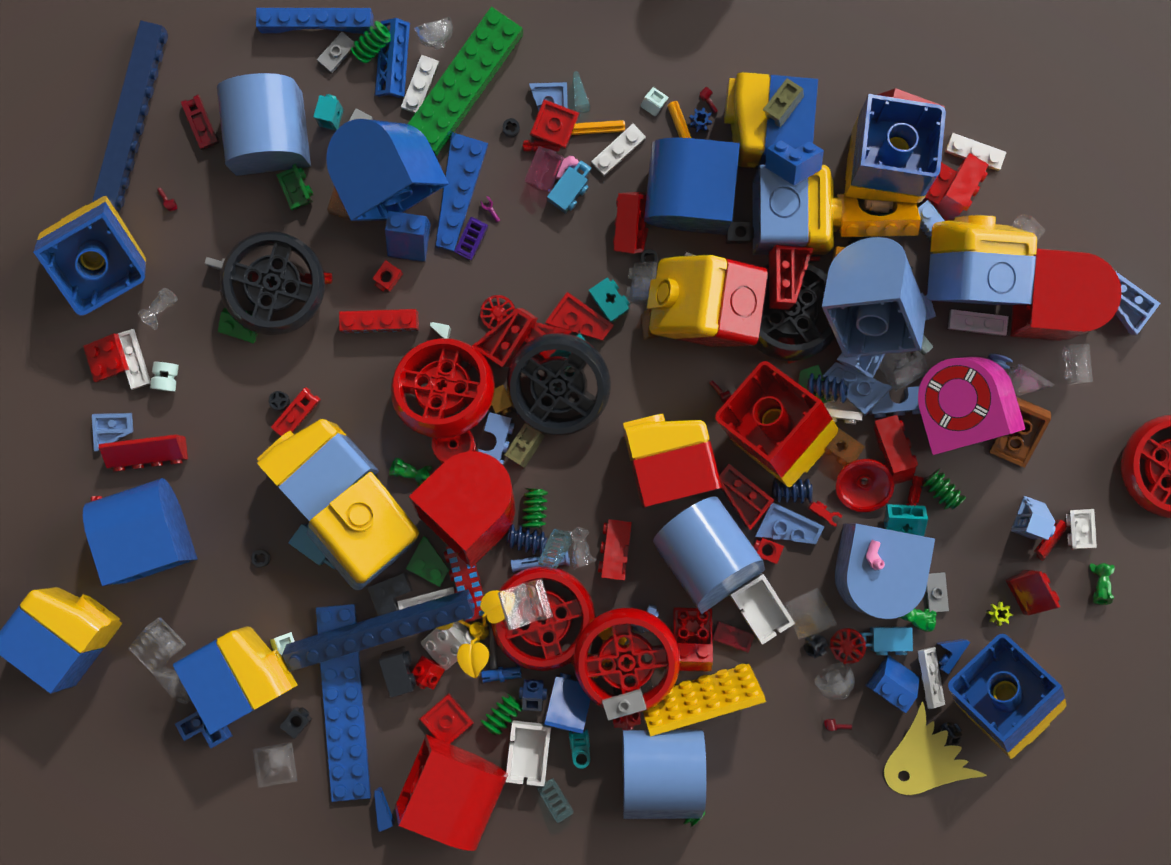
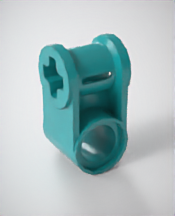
(580, 747)

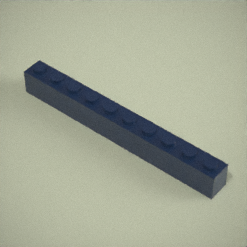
(130, 113)
(379, 630)

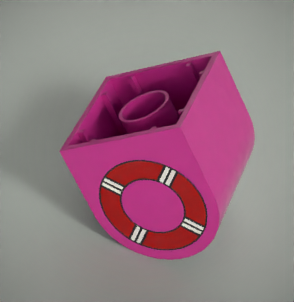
(967, 403)

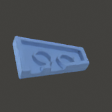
(551, 92)
(863, 391)
(788, 525)

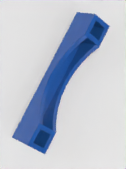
(288, 19)

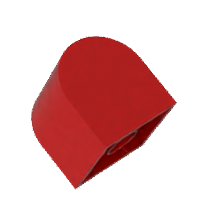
(1069, 296)
(467, 504)
(449, 794)

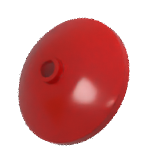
(868, 494)

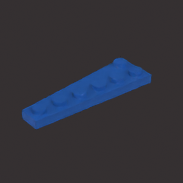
(462, 173)

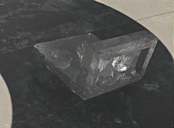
(525, 604)
(156, 644)

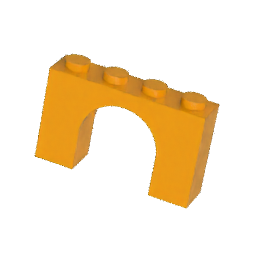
(857, 223)

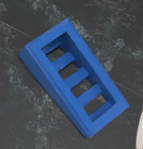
(383, 813)

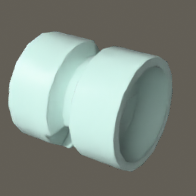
(164, 383)

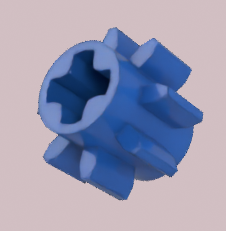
(701, 114)

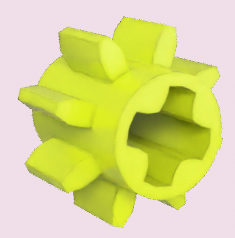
(1005, 613)

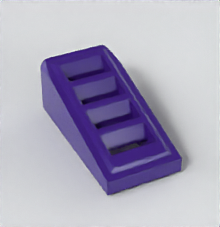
(472, 221)

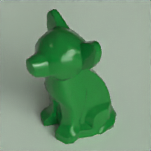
(399, 468)
(1103, 588)
(921, 620)

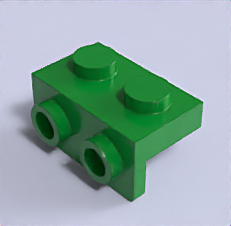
(295, 188)
(230, 327)

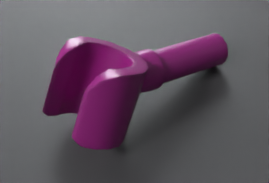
(489, 207)

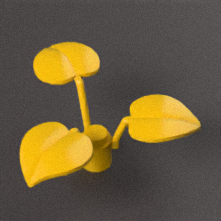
(475, 656)

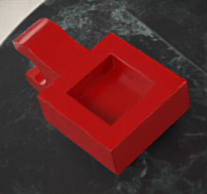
(820, 510)

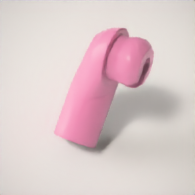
(568, 161)
(873, 557)

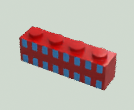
(378, 321)
(465, 579)

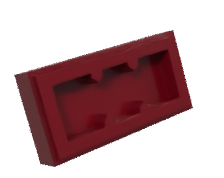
(733, 637)

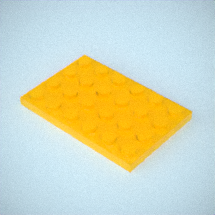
(705, 699)

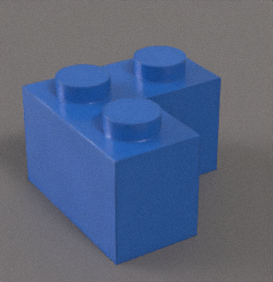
(792, 163)
(193, 725)

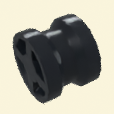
(275, 401)

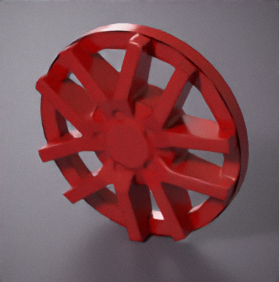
(496, 312)
(848, 646)

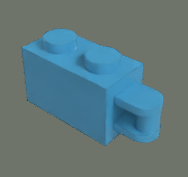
(570, 187)
(307, 547)
(889, 639)

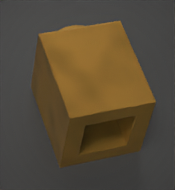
(501, 401)

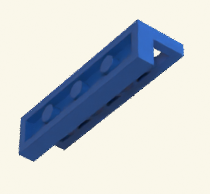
(396, 60)

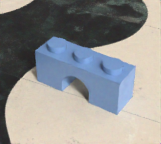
(886, 405)
(500, 427)

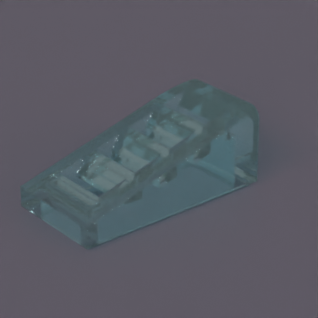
(581, 101)
(556, 538)
(558, 818)

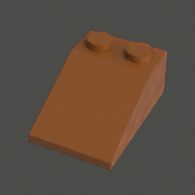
(1020, 445)

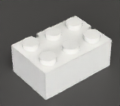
(762, 608)
(528, 753)

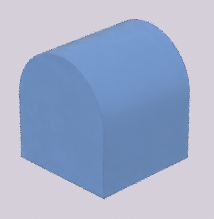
(262, 123)
(874, 299)
(708, 553)
(886, 591)
(663, 774)

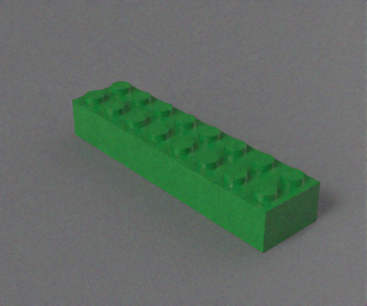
(466, 78)

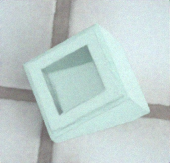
(654, 101)
(441, 329)
(926, 346)
(280, 642)

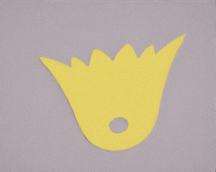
(925, 760)

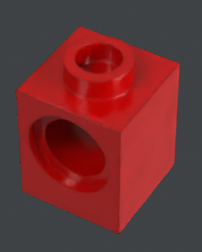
(387, 268)
(776, 550)

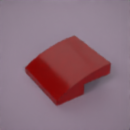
(1046, 546)

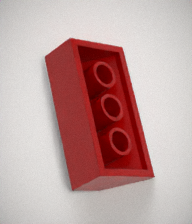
(144, 451)

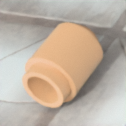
(878, 206)

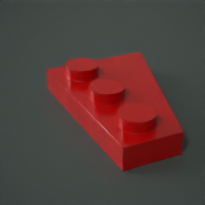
(579, 318)

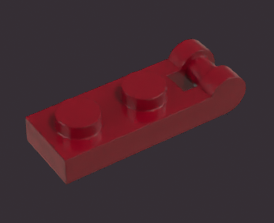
(200, 122)

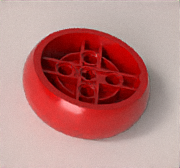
(450, 356)
(1141, 445)
(662, 655)
(554, 656)

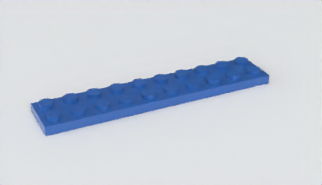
(344, 713)

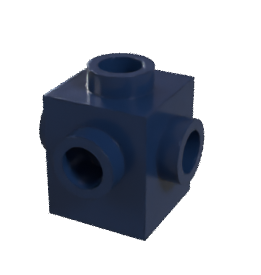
(532, 695)

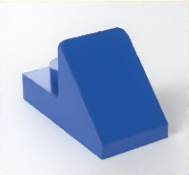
(955, 650)

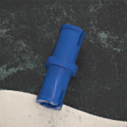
(501, 674)

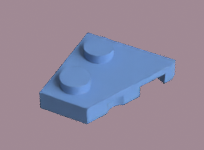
(110, 427)

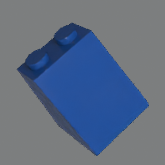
(407, 236)
(895, 683)
(567, 705)

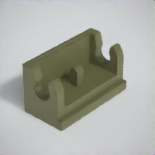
(784, 102)
(524, 445)

